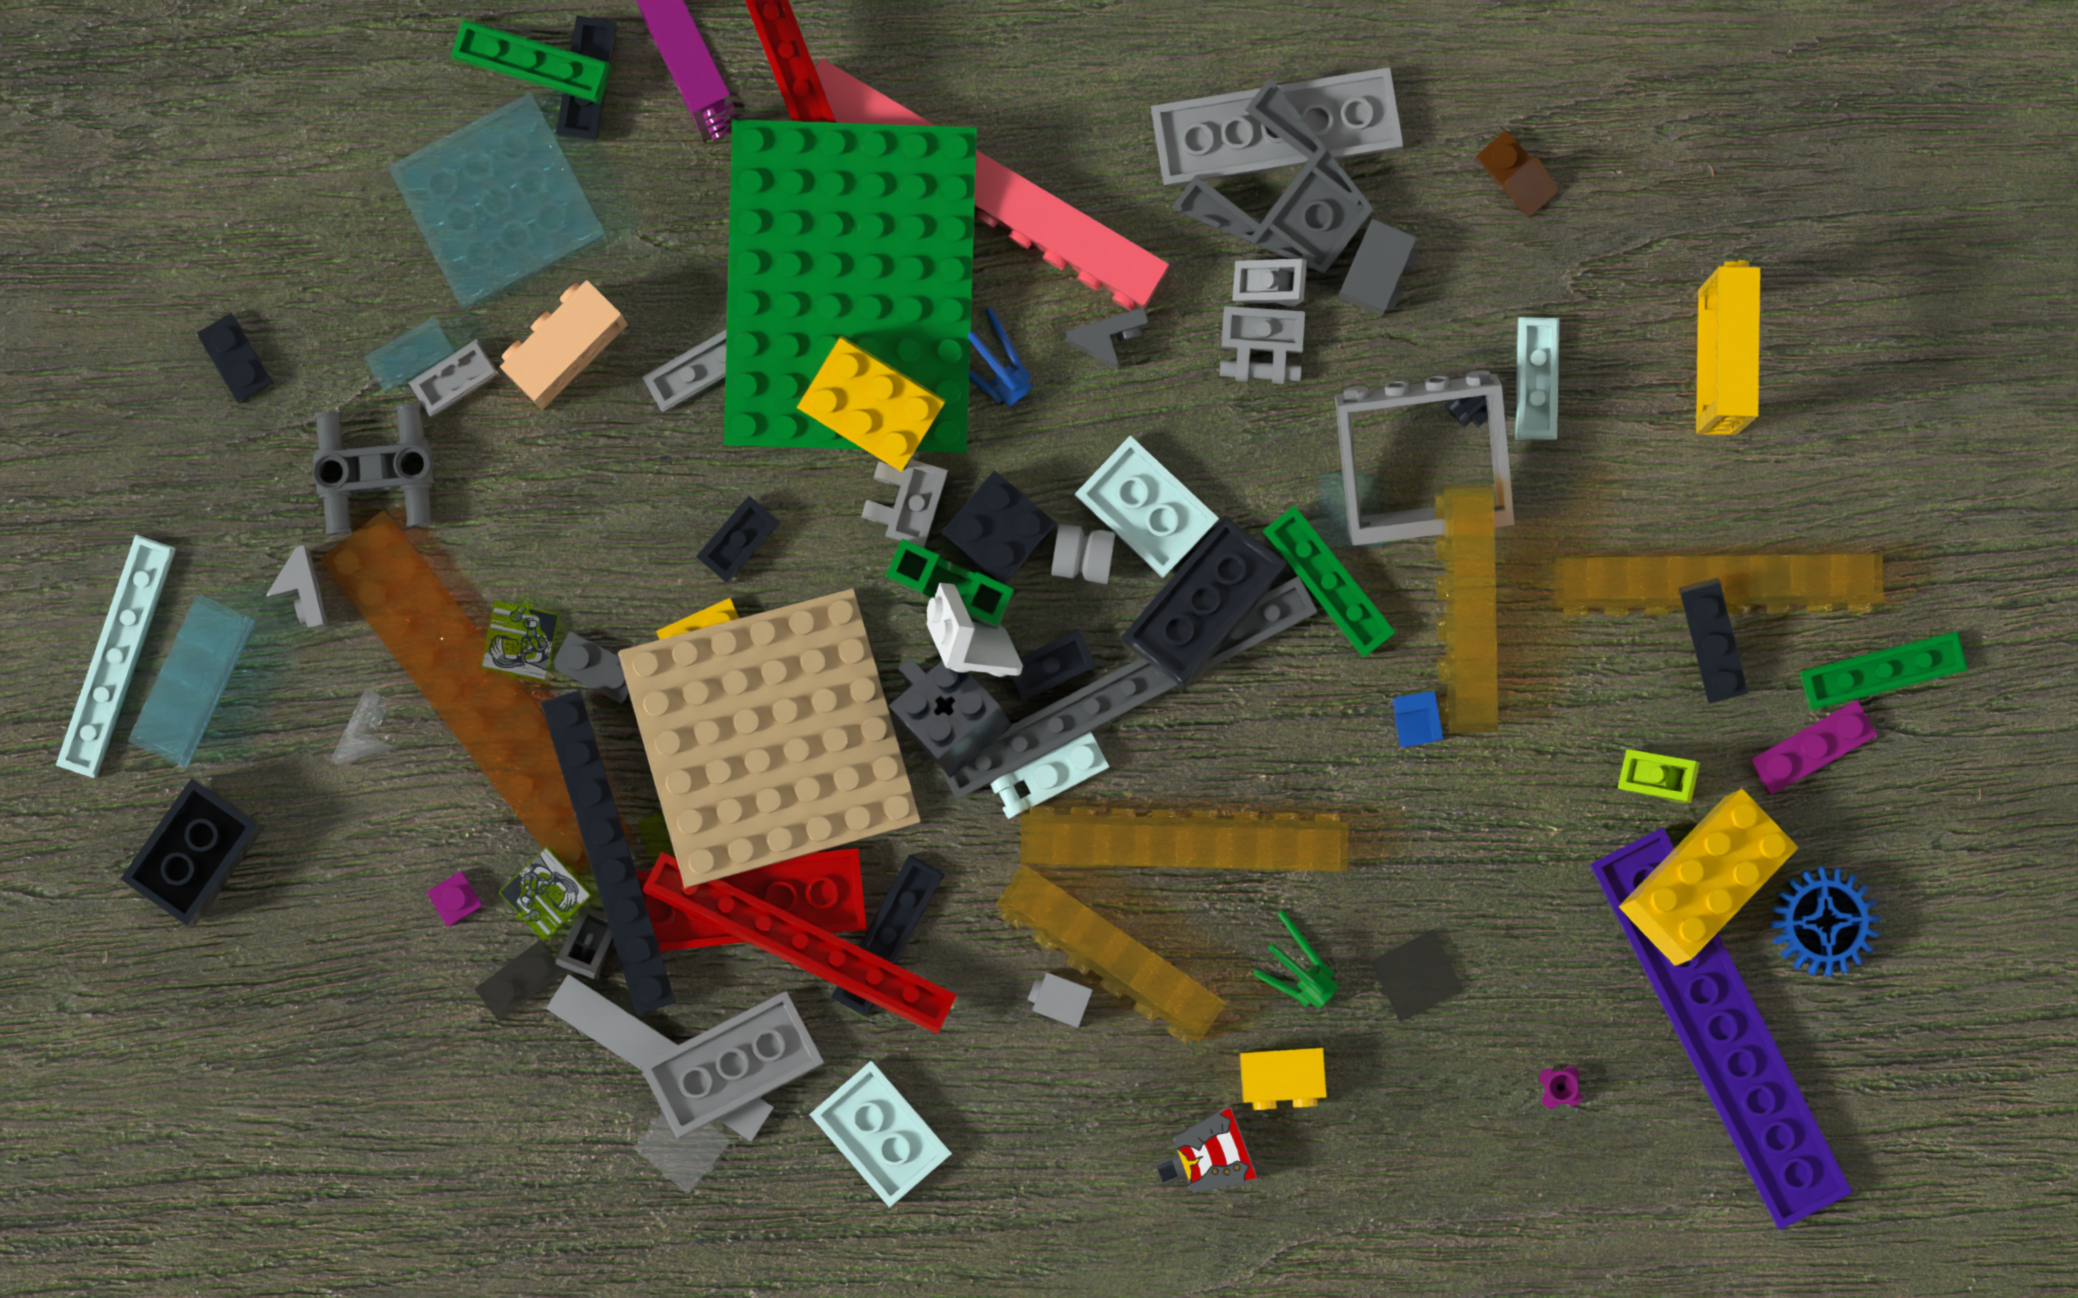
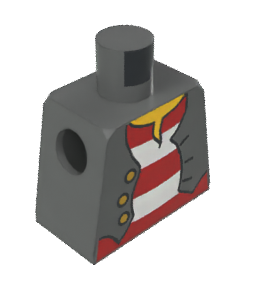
(1209, 1154)

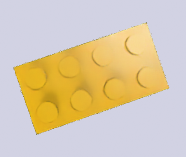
(1708, 877)

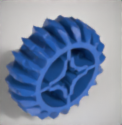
(1824, 940)

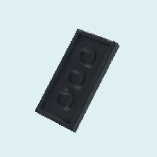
(1204, 602)

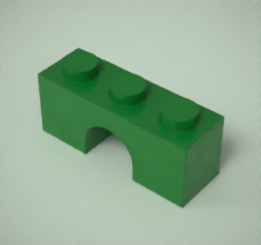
(924, 570)

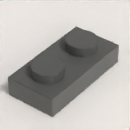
(592, 667)

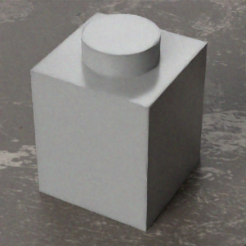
(1059, 999)

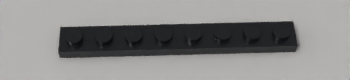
(608, 852)

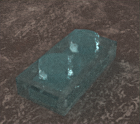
(409, 355)

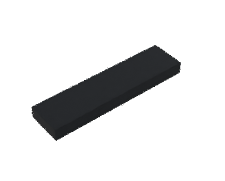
(896, 921)

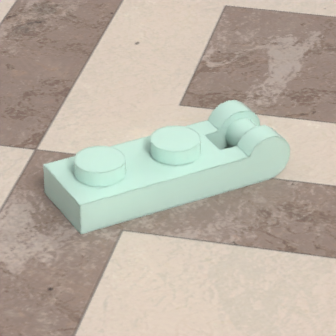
(1051, 774)

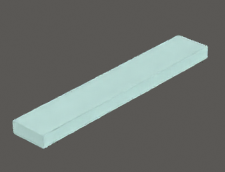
(115, 656)

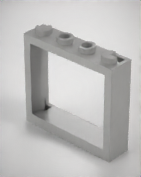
(1420, 521)

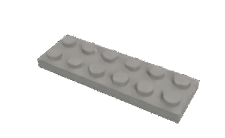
(1221, 140)

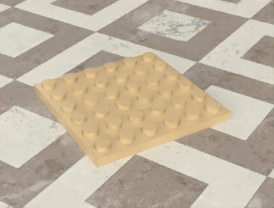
(768, 737)

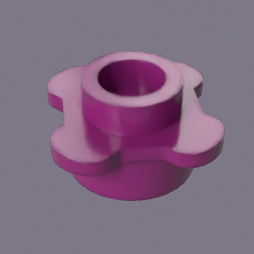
(1568, 1078)

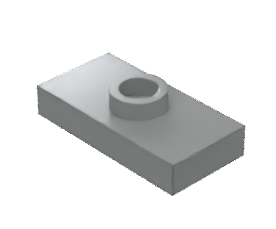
(453, 378)

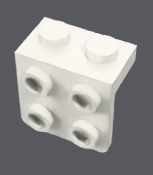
(966, 643)

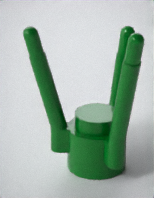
(1315, 985)

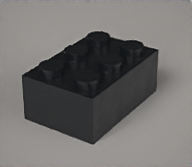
(192, 852)

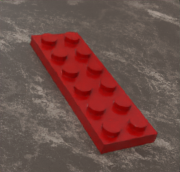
(813, 887)

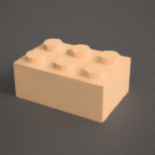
(563, 343)

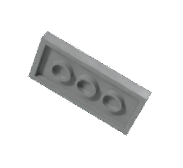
(731, 1065)

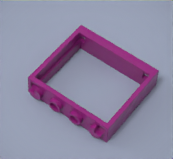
(690, 66)

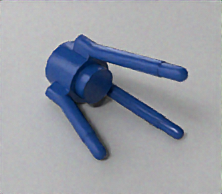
(1009, 384)

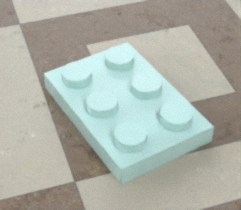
(1146, 507)
(880, 1133)

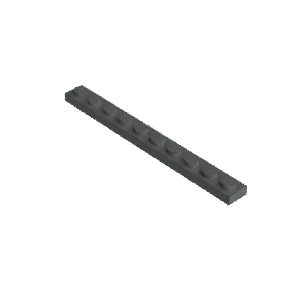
(1119, 694)

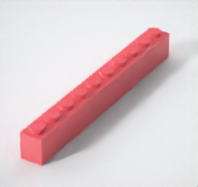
(1019, 205)

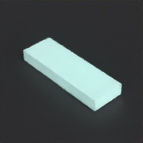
(1537, 378)

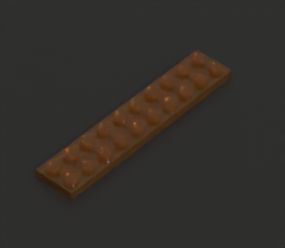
(443, 659)

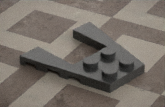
(1314, 212)

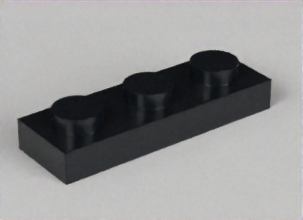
(579, 117)
(1713, 640)

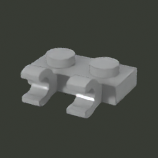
(915, 502)

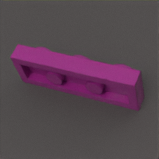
(1813, 747)

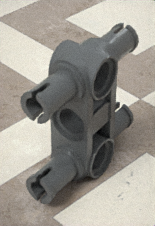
(373, 469)

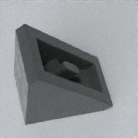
(587, 944)

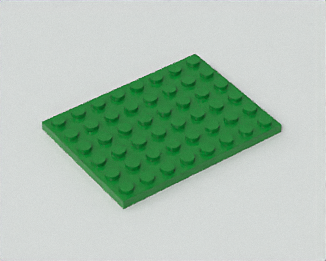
(851, 240)

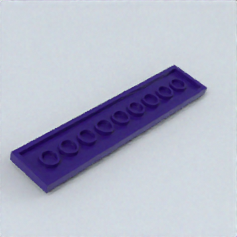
(1731, 1053)

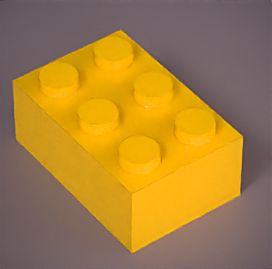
(871, 403)

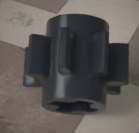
(1468, 410)

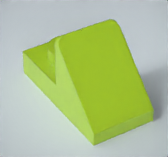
(1658, 776)

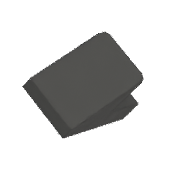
(1096, 337)

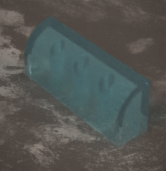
(191, 681)

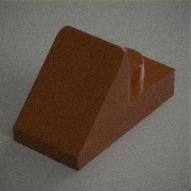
(1517, 173)

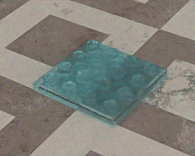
(496, 201)

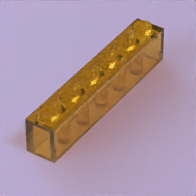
(1469, 607)
(1109, 953)

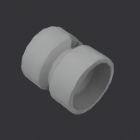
(1083, 553)

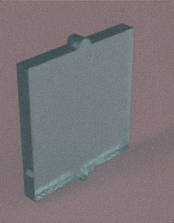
(1332, 513)

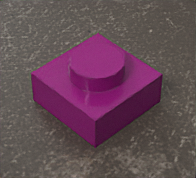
(454, 899)

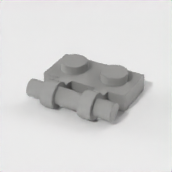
(1262, 331)

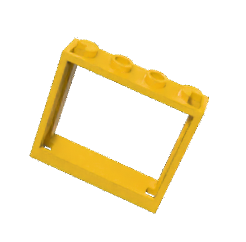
(1728, 349)

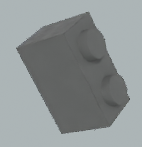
(1378, 267)

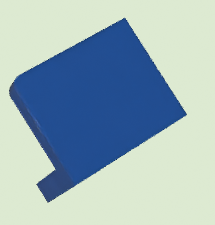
(1417, 719)

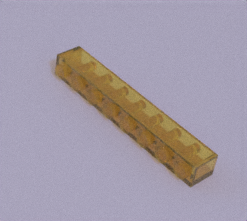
(1745, 580)
(1184, 842)

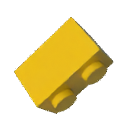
(1283, 1076)

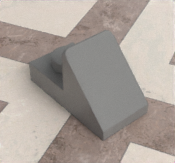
(1270, 281)
(300, 577)

